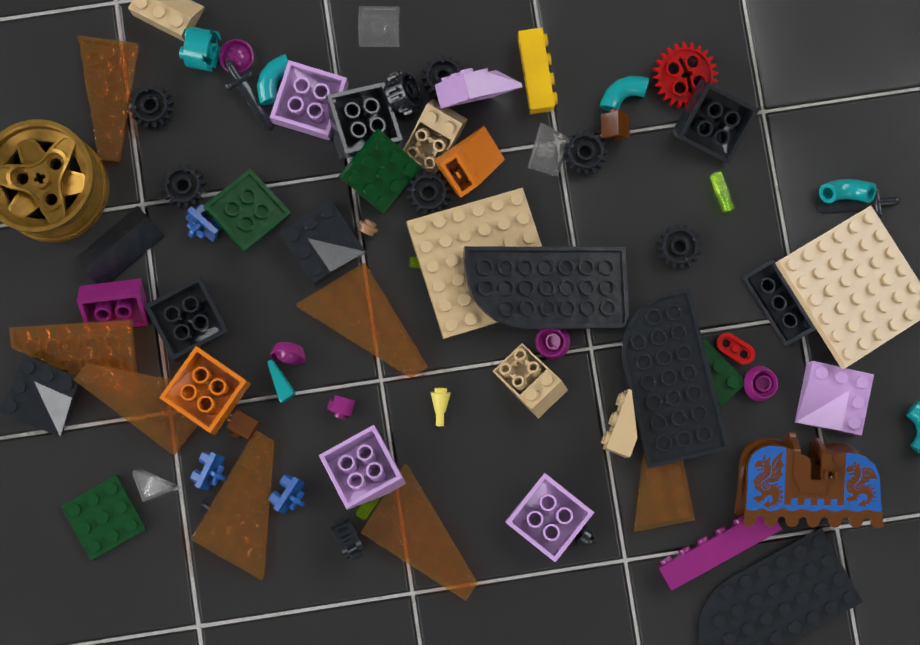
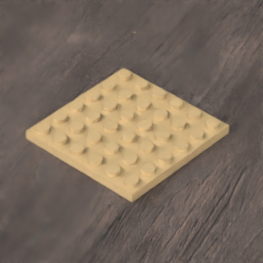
(439, 246)
(854, 286)

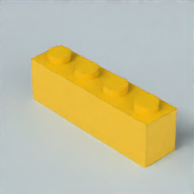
(536, 70)

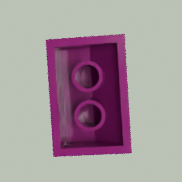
(114, 302)

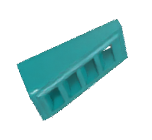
(282, 386)

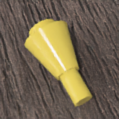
(440, 401)

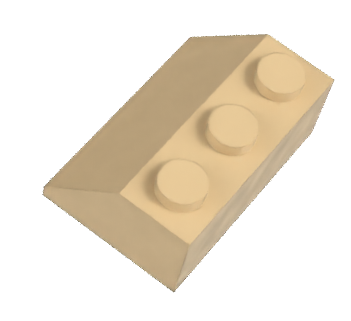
(168, 15)

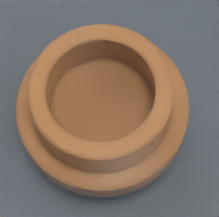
(368, 227)

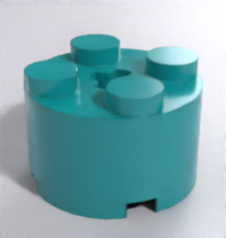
(200, 48)

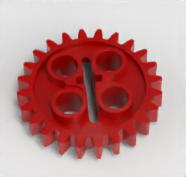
(667, 81)

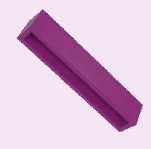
(713, 550)

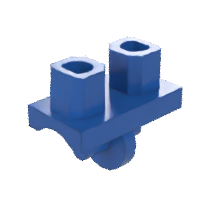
(200, 226)
(211, 472)
(291, 496)

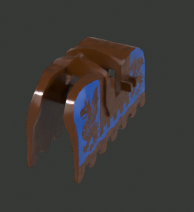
(788, 484)

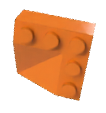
(205, 390)

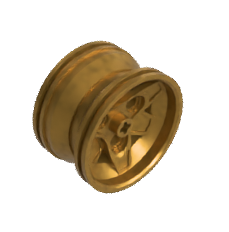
(44, 182)

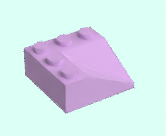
(473, 86)
(303, 100)
(834, 398)
(362, 468)
(549, 517)

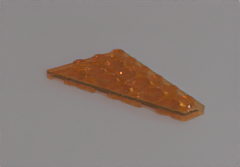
(363, 315)
(75, 344)
(138, 401)
(239, 514)
(413, 531)

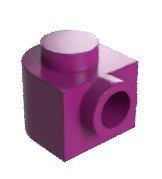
(341, 406)

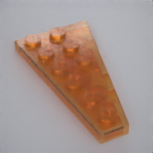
(109, 83)
(662, 497)

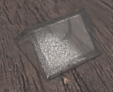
(379, 26)
(547, 150)
(152, 486)

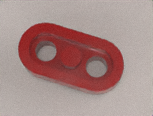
(735, 347)

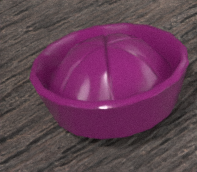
(238, 52)
(558, 344)
(288, 353)
(760, 383)

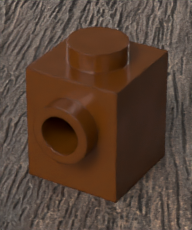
(615, 125)
(241, 425)

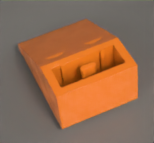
(470, 161)

